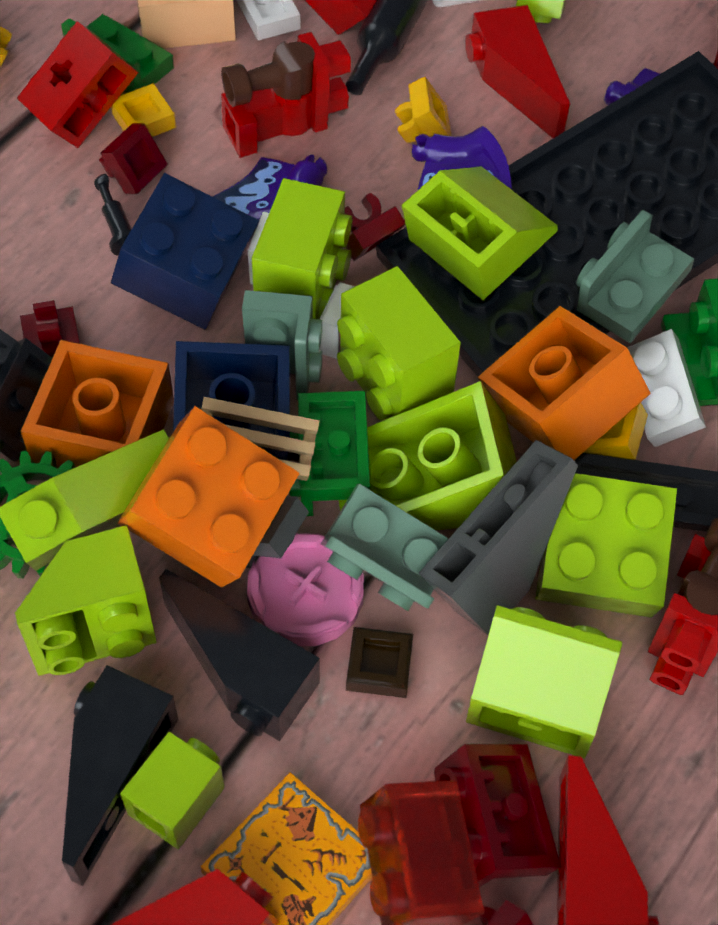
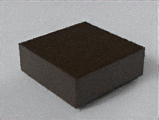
(379, 662)

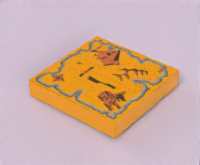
(297, 854)

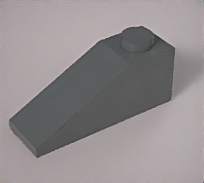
(503, 539)

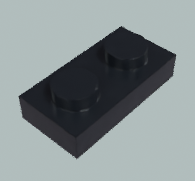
(19, 385)

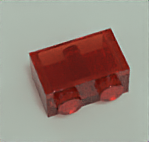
(419, 855)

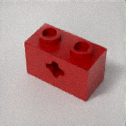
(77, 85)

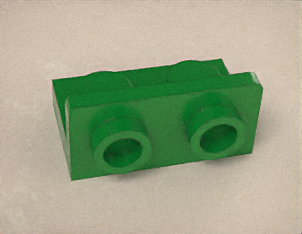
(143, 55)
(699, 341)
(340, 446)

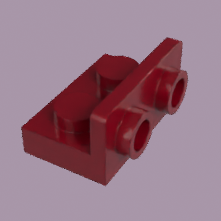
(502, 810)

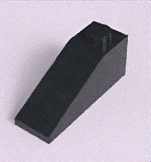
(250, 666)
(112, 737)

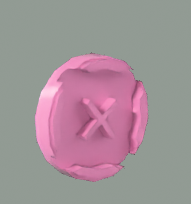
(304, 593)

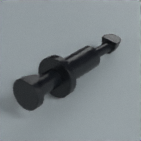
(113, 215)

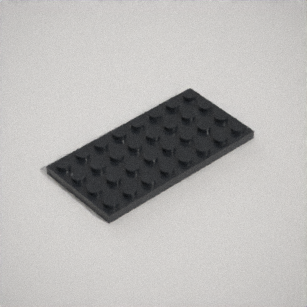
(635, 155)

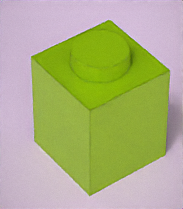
(174, 788)

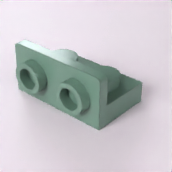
(631, 278)
(287, 322)
(384, 543)

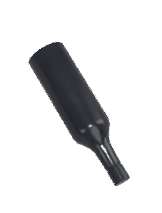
(383, 38)

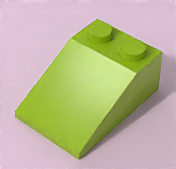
(441, 456)

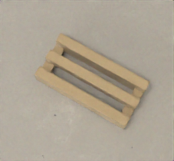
(274, 420)

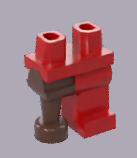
(284, 94)
(689, 627)

